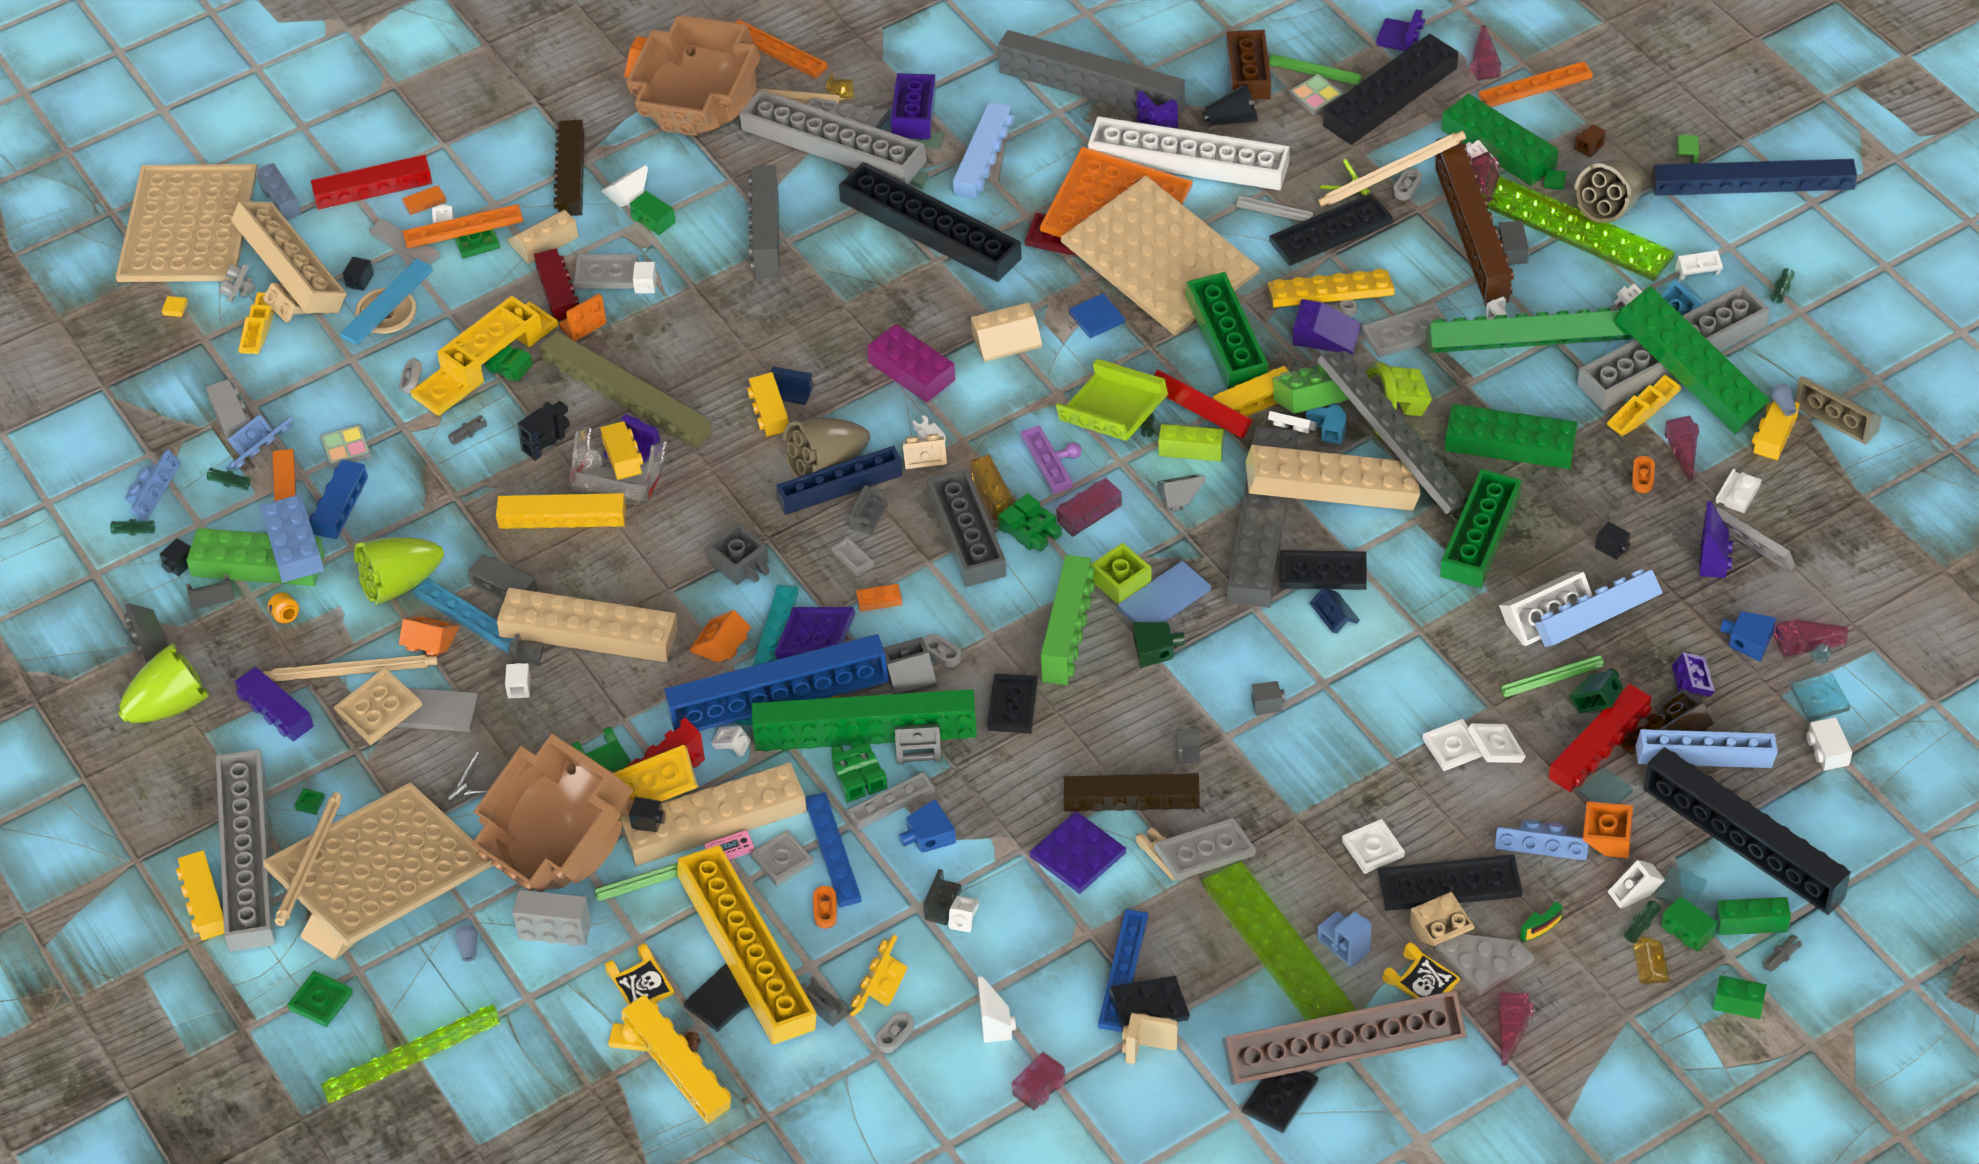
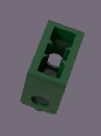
(1155, 642)
(1597, 691)

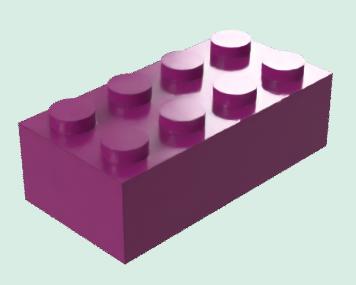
(911, 363)

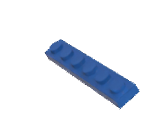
(832, 850)
(1124, 963)

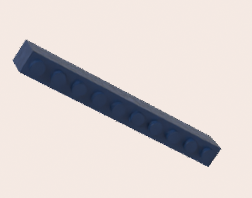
(1754, 177)

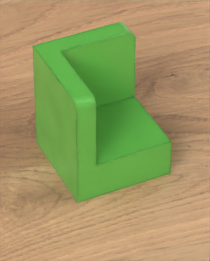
(1688, 146)

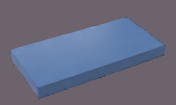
(1165, 595)

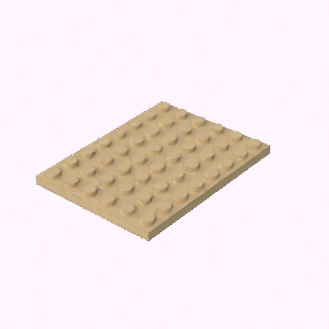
(184, 223)
(1152, 248)
(381, 864)

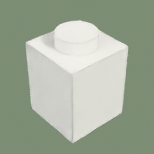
(644, 277)
(518, 680)

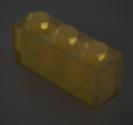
(990, 485)

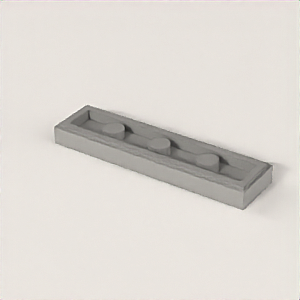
(394, 238)
(890, 800)

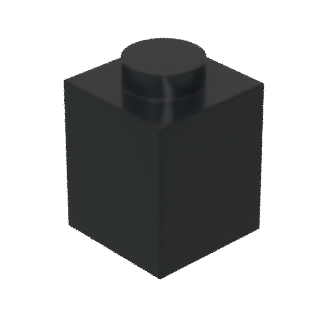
(358, 273)
(1612, 540)
(175, 557)
(646, 814)

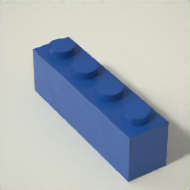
(338, 499)

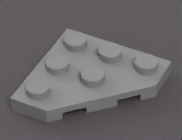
(1484, 960)

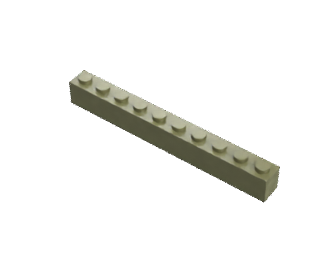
(626, 389)

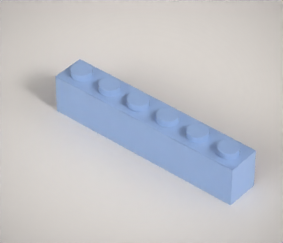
(983, 150)
(1597, 608)
(1710, 748)

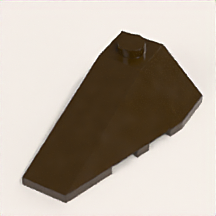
(1679, 713)

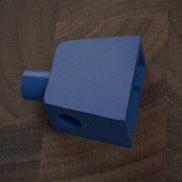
(1750, 633)
(928, 828)

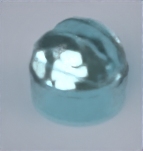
(1821, 653)

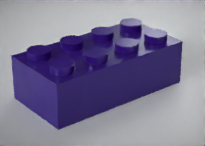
(913, 105)

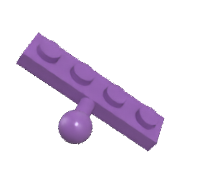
(1049, 460)

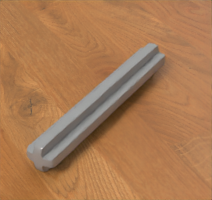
(1273, 209)

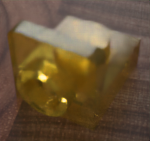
(840, 87)

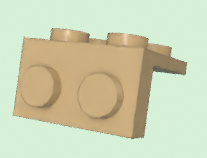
(1148, 1032)

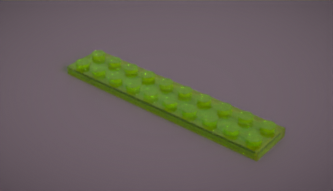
(1578, 230)
(1276, 943)

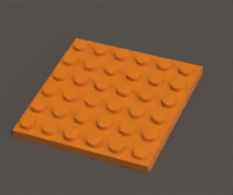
(1097, 180)

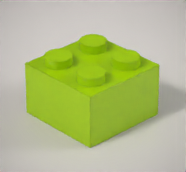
(1121, 573)

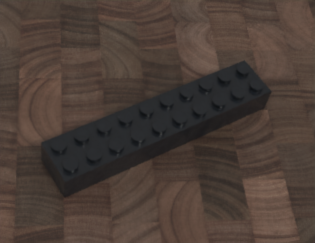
(930, 221)
(1747, 830)

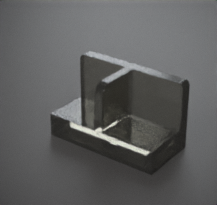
(940, 898)

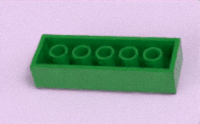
(1513, 145)
(1226, 329)
(1511, 436)
(1480, 528)

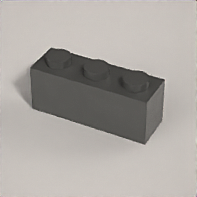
(497, 577)

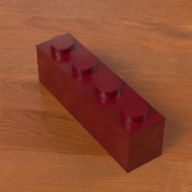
(555, 283)

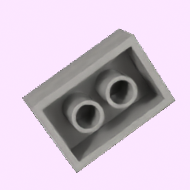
(552, 918)

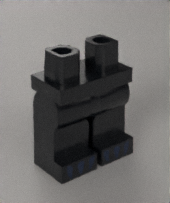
(543, 428)

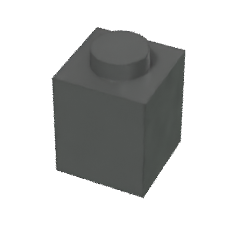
(1267, 697)

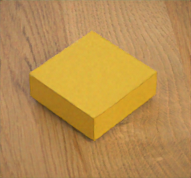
(174, 306)

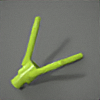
(1366, 191)

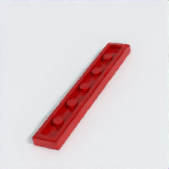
(1205, 405)

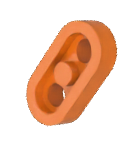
(1643, 474)
(825, 909)

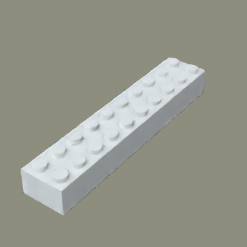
(1192, 153)

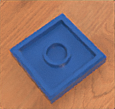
(1096, 315)

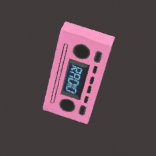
(734, 845)

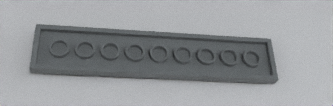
(1395, 431)

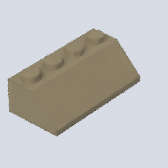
(1837, 410)

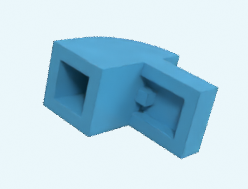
(1332, 422)

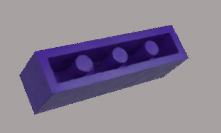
(273, 704)

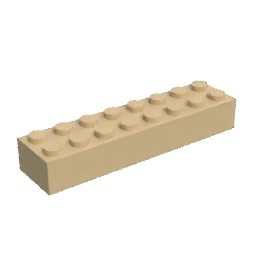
(288, 257)
(1331, 477)
(587, 624)
(718, 813)

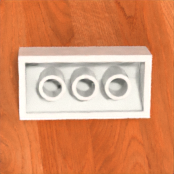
(1527, 608)

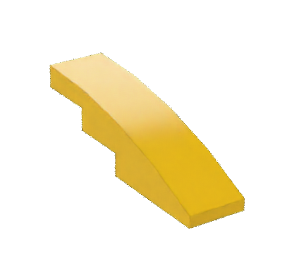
(256, 326)
(1644, 406)

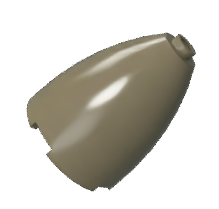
(1608, 190)
(822, 443)

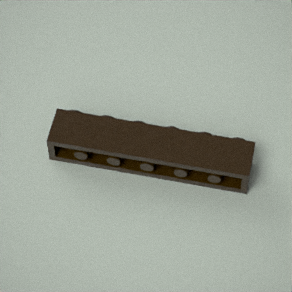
(570, 167)
(1131, 792)

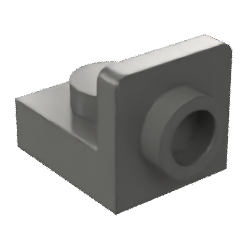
(526, 651)

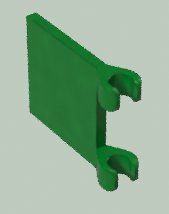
(610, 755)

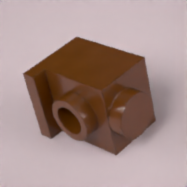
(1590, 140)

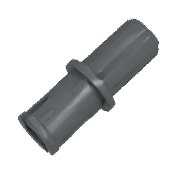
(467, 430)
(1781, 953)

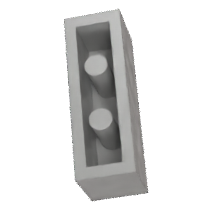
(227, 407)

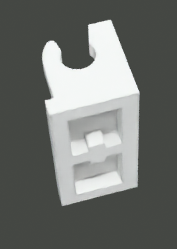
(1698, 263)

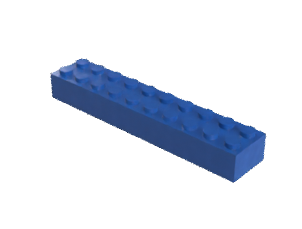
(798, 677)

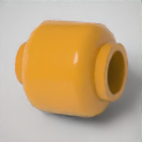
(283, 607)

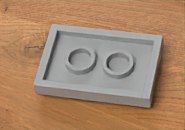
(605, 271)

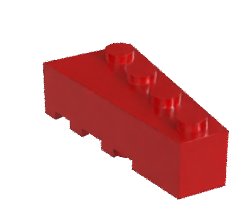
(684, 735)

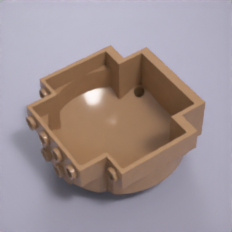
(695, 74)
(551, 816)

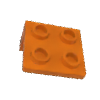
(584, 318)

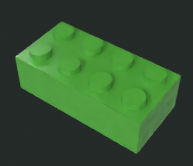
(1306, 389)

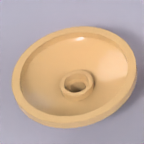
(397, 319)

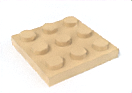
(377, 706)

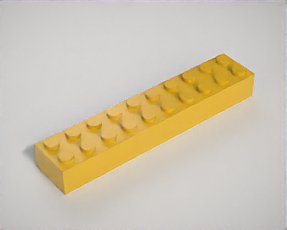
(746, 944)

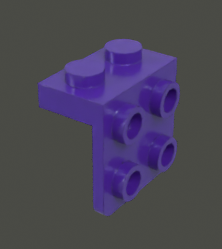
(1401, 34)
(1162, 115)
(643, 434)

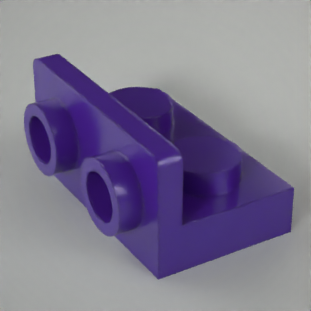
(1693, 674)

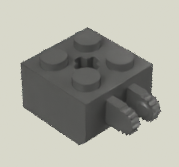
(739, 555)

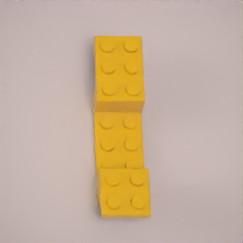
(463, 356)

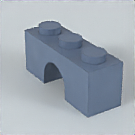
(276, 187)

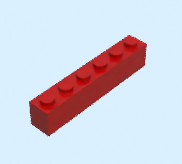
(371, 182)
(1600, 738)

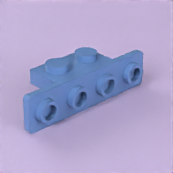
(252, 436)
(151, 485)
(1542, 840)

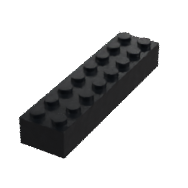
(1390, 89)

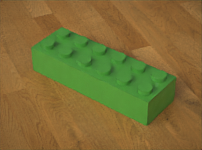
(240, 555)
(1067, 620)

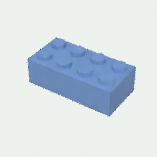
(291, 538)

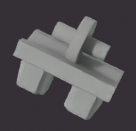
(231, 289)

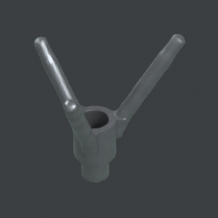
(461, 788)

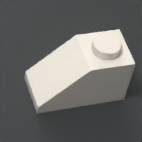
(1636, 884)

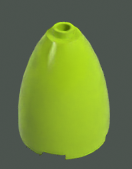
(395, 565)
(162, 689)

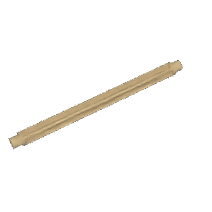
(1392, 168)
(354, 667)
(308, 859)

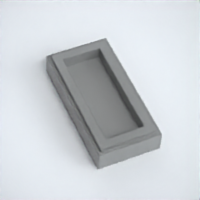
(852, 556)

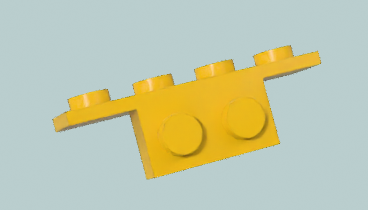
(882, 979)

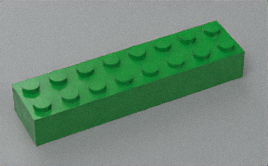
(1692, 360)

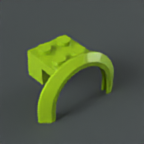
(1402, 386)

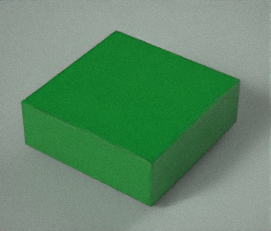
(1555, 179)
(309, 801)

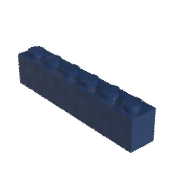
(839, 480)

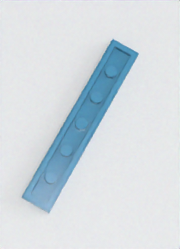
(386, 302)
(461, 612)

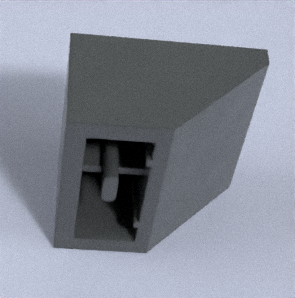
(145, 630)
(909, 666)

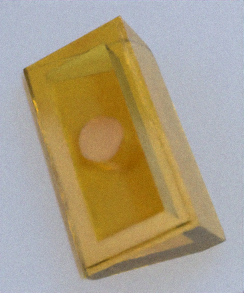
(1650, 961)

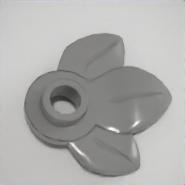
(1346, 307)

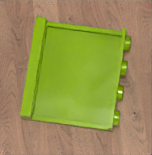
(1114, 400)

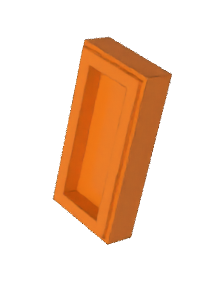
(424, 200)

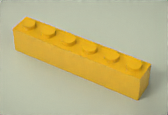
(561, 511)
(676, 1058)

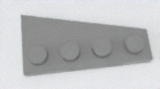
(863, 115)

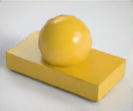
(623, 1038)

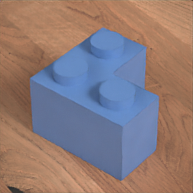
(1346, 936)

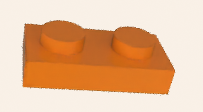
(879, 597)

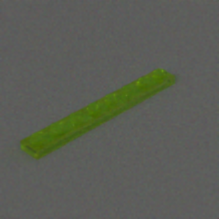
(410, 1053)

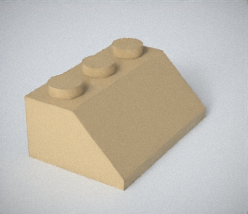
(545, 235)
(1006, 332)

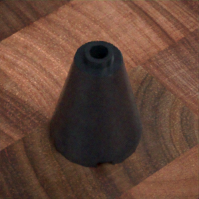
(1232, 108)

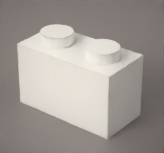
(1829, 744)

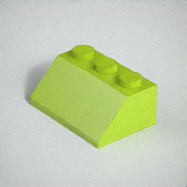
(1191, 442)

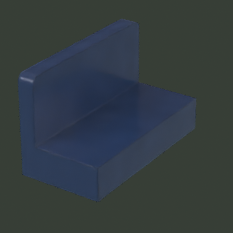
(793, 385)
(1333, 609)

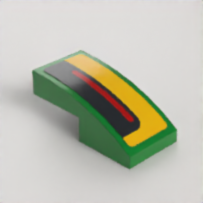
(1539, 925)

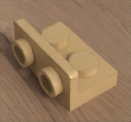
(282, 302)
(924, 451)

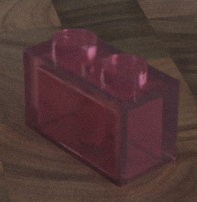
(1038, 1081)

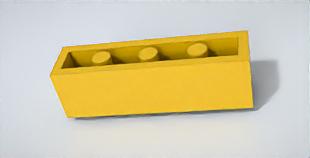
(1252, 395)
(202, 895)

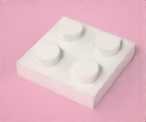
(1299, 424)
(1496, 743)
(1452, 745)
(1373, 846)

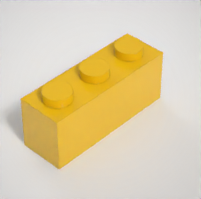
(768, 404)
(1773, 431)
(621, 450)

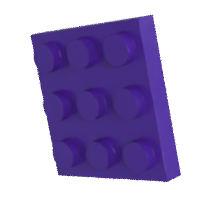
(814, 629)
(1077, 852)

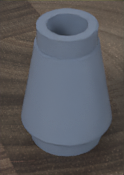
(1784, 399)
(467, 942)

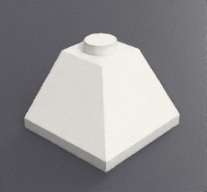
(627, 187)
(995, 1014)

